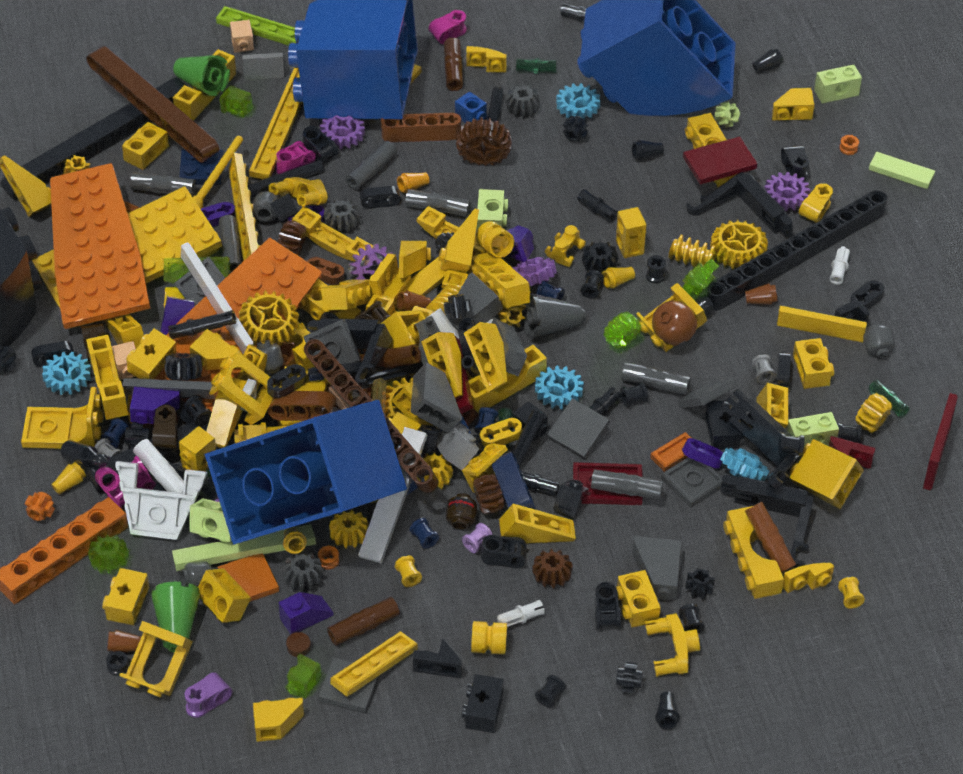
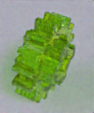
(700, 277)

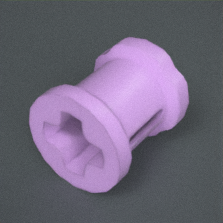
(474, 539)

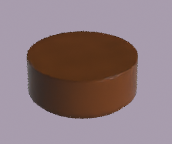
(298, 644)

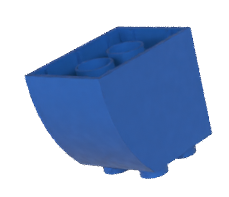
(657, 55)
(354, 58)
(306, 471)

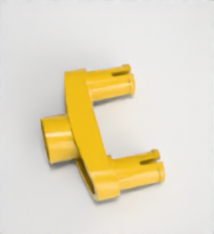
(306, 191)
(683, 642)

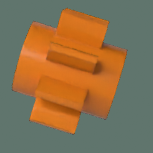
(39, 506)

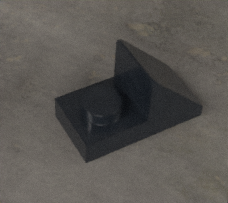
(443, 663)

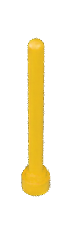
(217, 171)

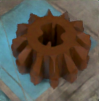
(292, 236)
(488, 494)
(552, 568)

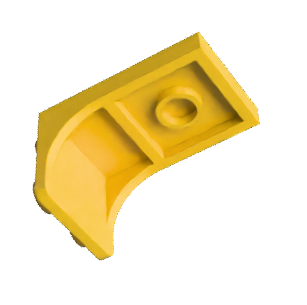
(54, 425)

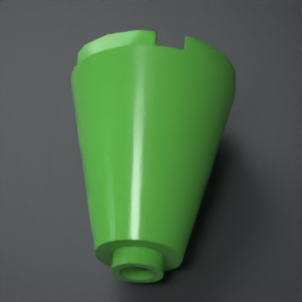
(204, 73)
(175, 608)

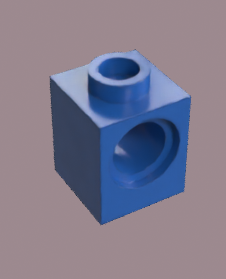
(470, 107)

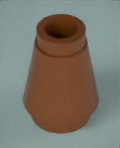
(762, 295)
(408, 299)
(122, 641)

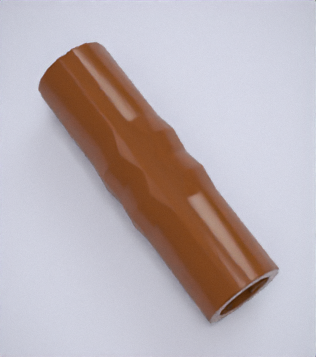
(769, 536)

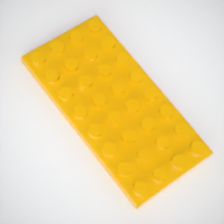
(159, 233)

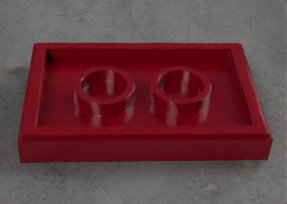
(720, 160)
(584, 471)

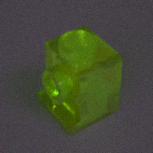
(236, 101)
(303, 676)

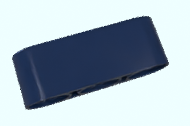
(512, 481)

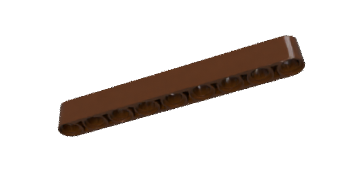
(153, 104)
(352, 390)

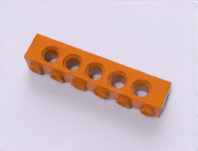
(60, 550)

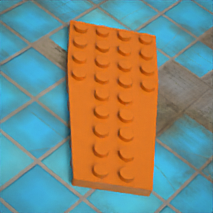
(94, 249)
(267, 269)

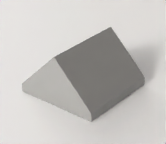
(263, 66)

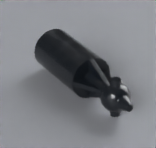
(83, 454)

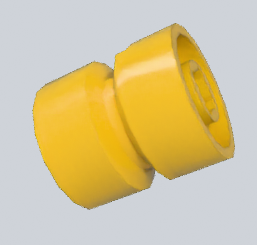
(495, 239)
(489, 637)

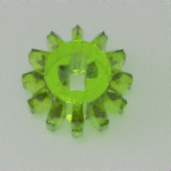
(622, 330)
(108, 553)

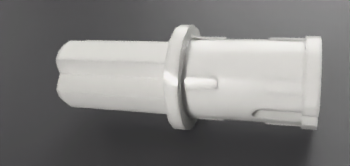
(839, 266)
(521, 614)

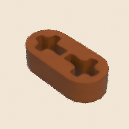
(331, 272)

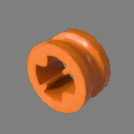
(847, 149)
(328, 563)

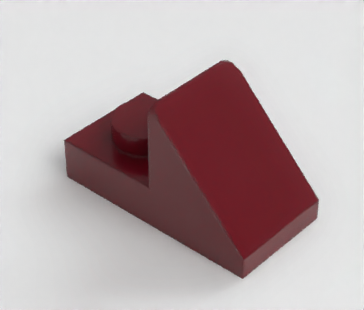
(860, 452)

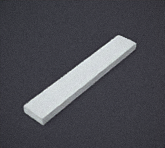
(213, 294)
(389, 508)

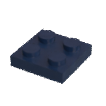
(200, 171)

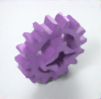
(343, 131)
(787, 190)
(370, 259)
(536, 270)

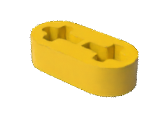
(501, 432)

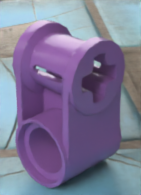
(207, 692)

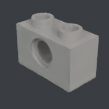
(457, 445)

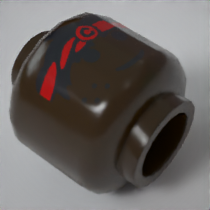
(461, 511)

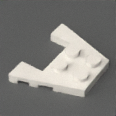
(155, 511)

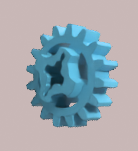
(578, 101)
(55, 373)
(558, 387)
(744, 464)

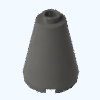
(550, 315)

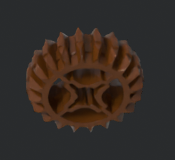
(483, 142)

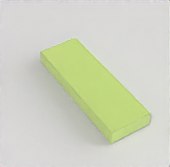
(902, 170)

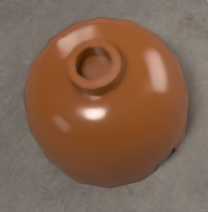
(674, 322)

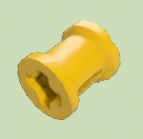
(408, 571)
(851, 592)

